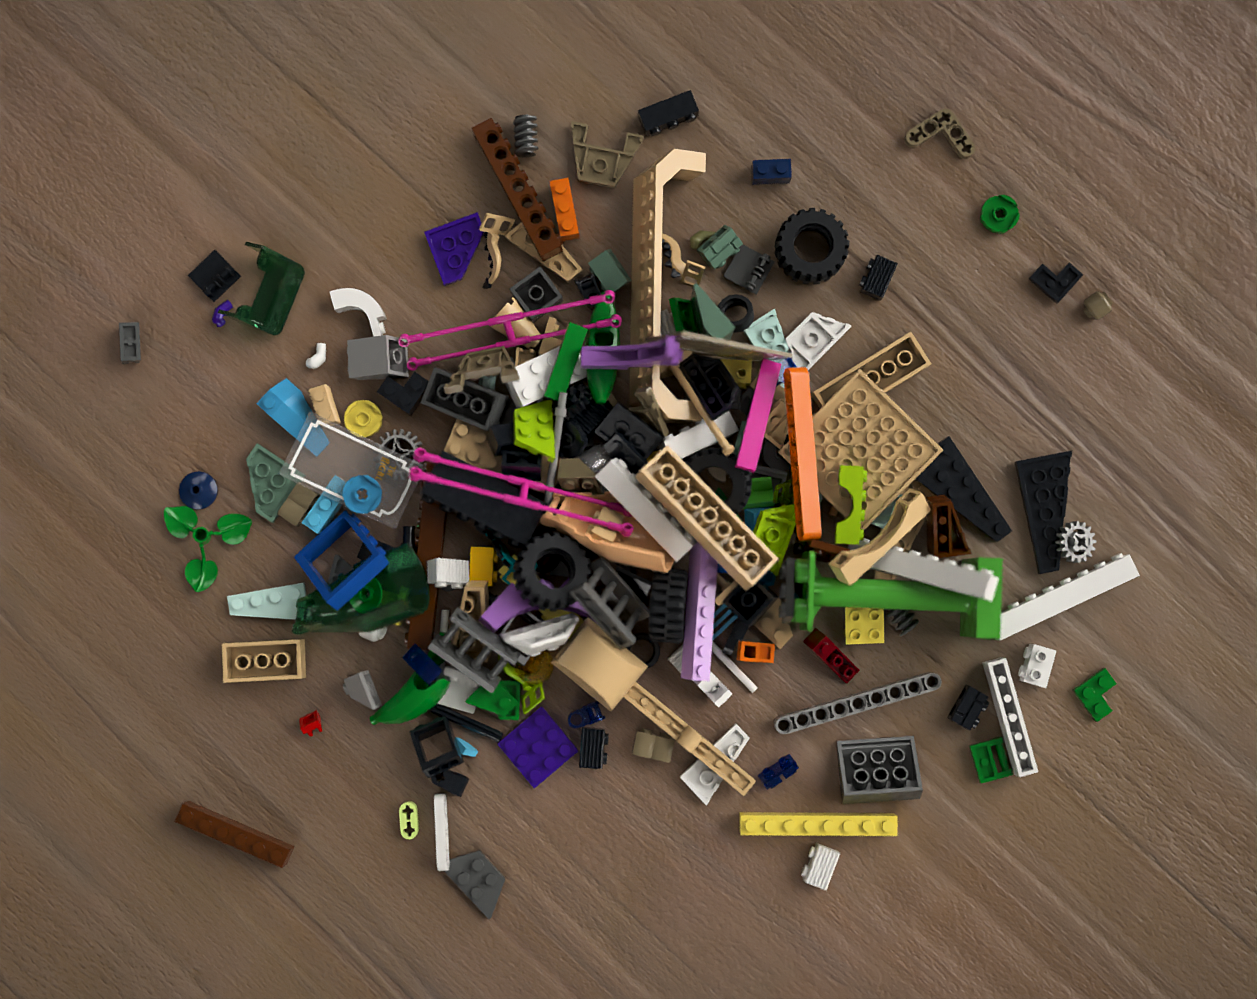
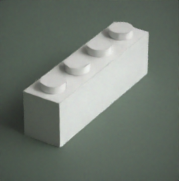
(699, 437)

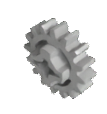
(1075, 542)

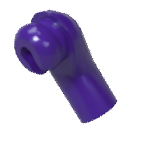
(218, 318)

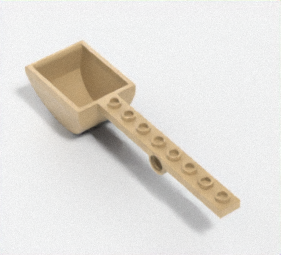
(612, 673)

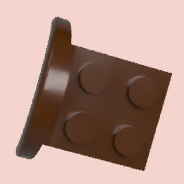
(823, 551)

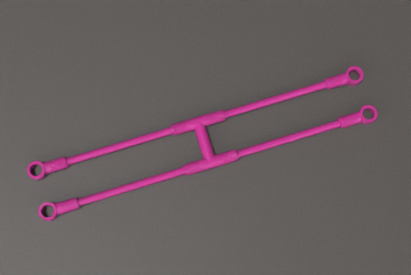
(506, 321)
(416, 474)

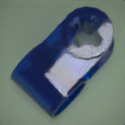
(587, 715)

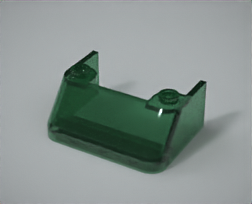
(275, 293)

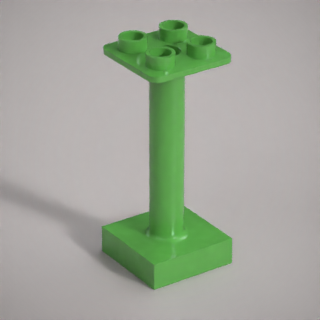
(977, 616)

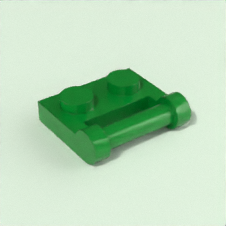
(984, 760)

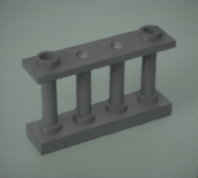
(601, 613)
(463, 662)

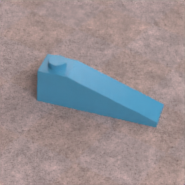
(286, 406)

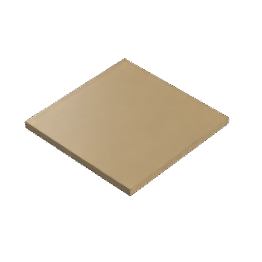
(870, 431)

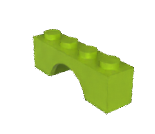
(849, 530)

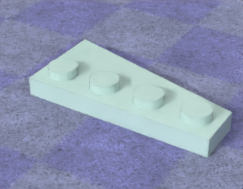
(268, 603)

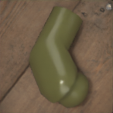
(699, 237)

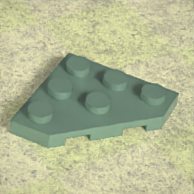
(267, 485)

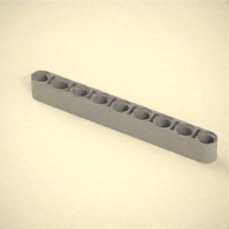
(867, 704)

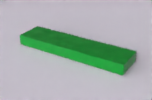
(565, 361)

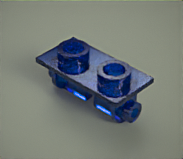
(770, 775)

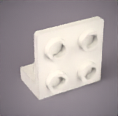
(459, 690)

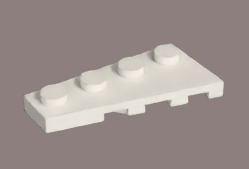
(704, 780)

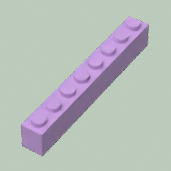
(699, 615)

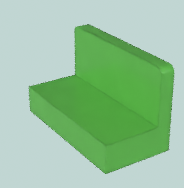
(761, 493)

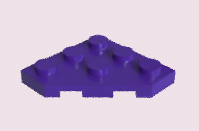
(454, 246)

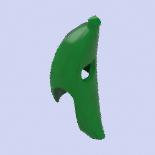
(602, 380)
(413, 698)

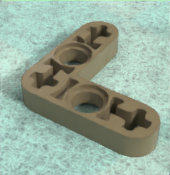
(945, 127)

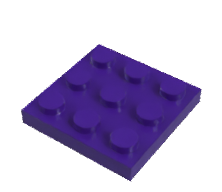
(538, 747)

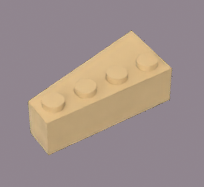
(475, 603)

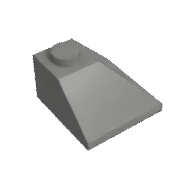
(362, 689)

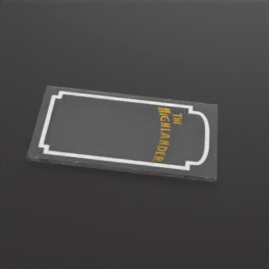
(331, 455)

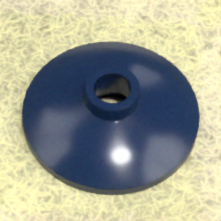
(207, 490)

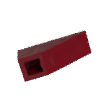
(830, 655)

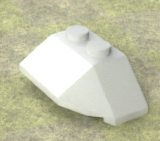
(542, 635)

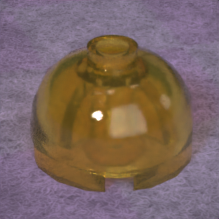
(537, 668)

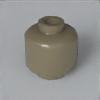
(1097, 305)

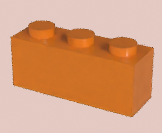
(564, 209)

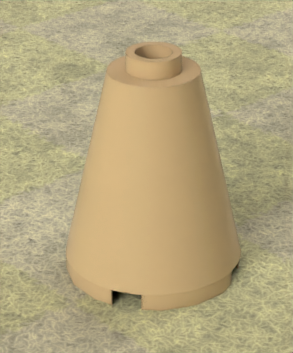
(520, 327)

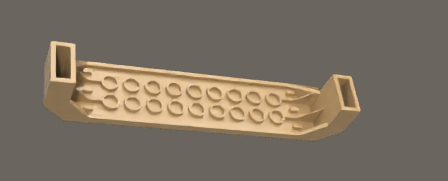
(647, 274)

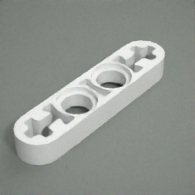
(441, 832)

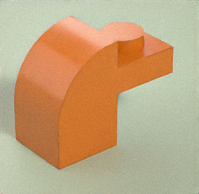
(755, 652)

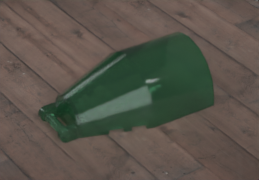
(403, 597)

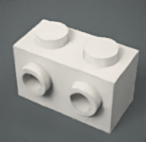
(1037, 665)

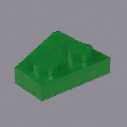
(498, 701)

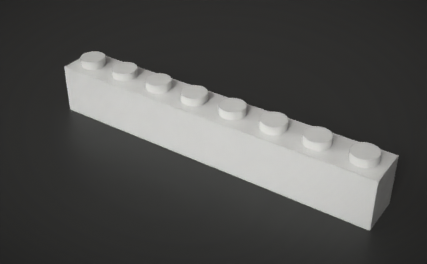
(934, 572)
(1067, 594)

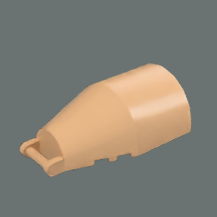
(636, 550)

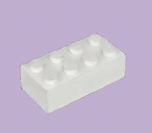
(535, 376)

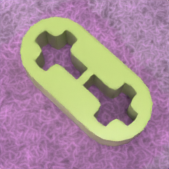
(413, 819)

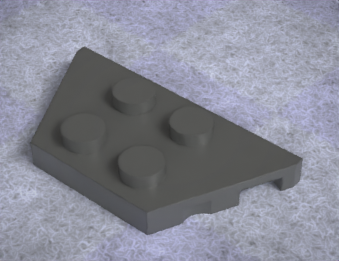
(477, 879)

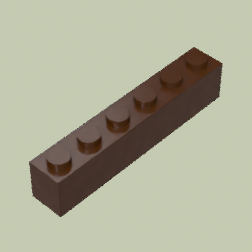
(234, 834)

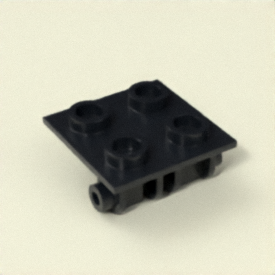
(214, 276)

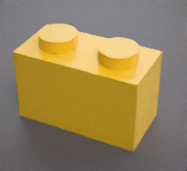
(482, 565)

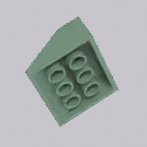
(709, 317)

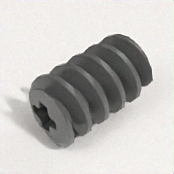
(524, 135)
(904, 620)

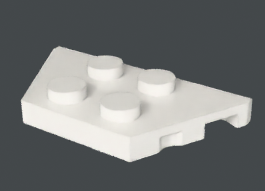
(814, 339)

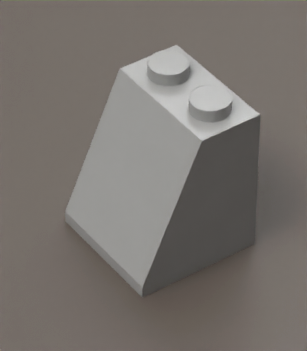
(377, 358)

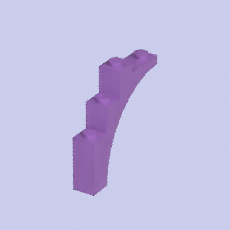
(640, 355)
(511, 604)

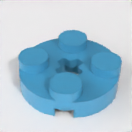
(360, 483)

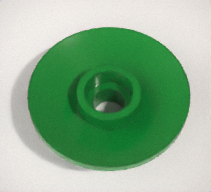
(362, 602)

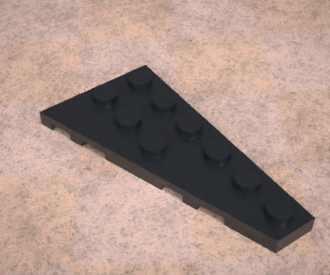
(953, 477)
(1044, 497)

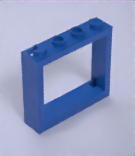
(359, 577)

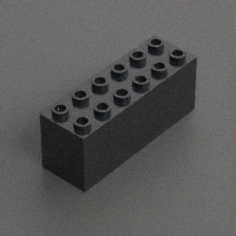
(489, 513)

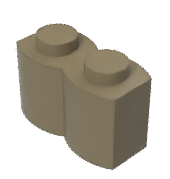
(298, 504)
(653, 746)

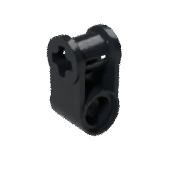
(588, 287)
(453, 782)

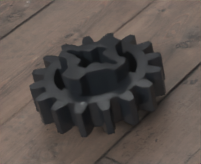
(576, 400)

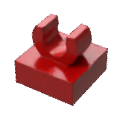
(310, 722)

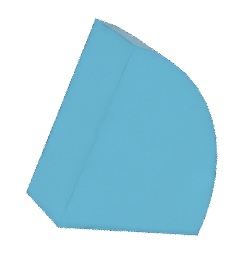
(466, 748)

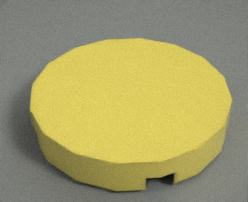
(363, 418)

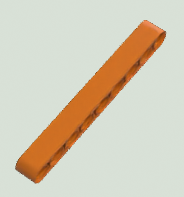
(802, 453)

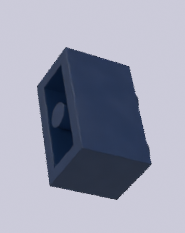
(771, 171)

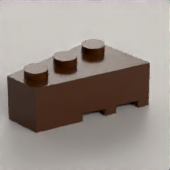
(944, 529)

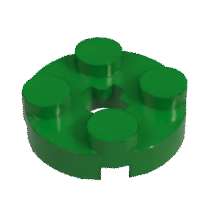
(1010, 212)

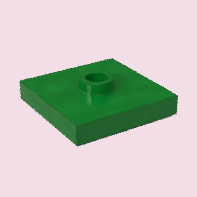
(683, 315)

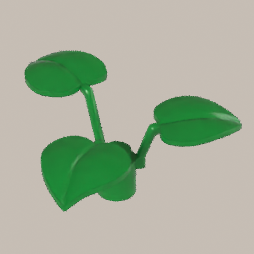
(183, 519)

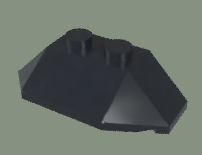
(710, 383)

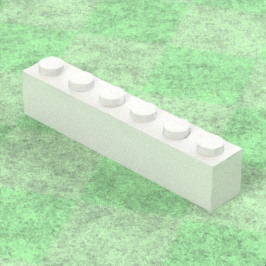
(646, 509)
(1010, 717)

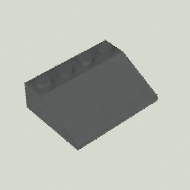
(878, 770)

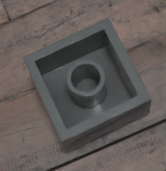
(536, 293)

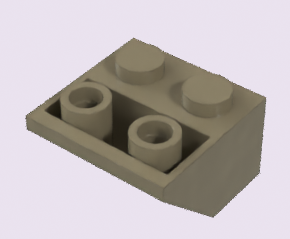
(577, 477)

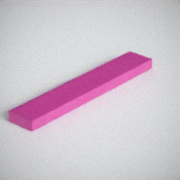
(758, 415)

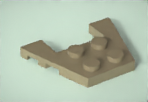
(600, 164)
(480, 364)
(647, 412)

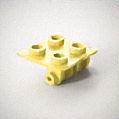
(864, 626)

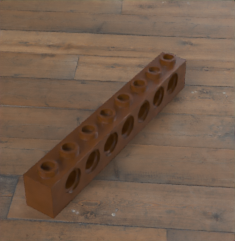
(484, 133)

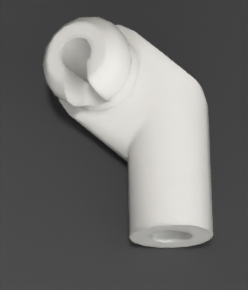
(319, 358)

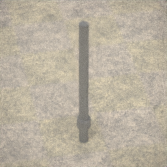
(560, 412)

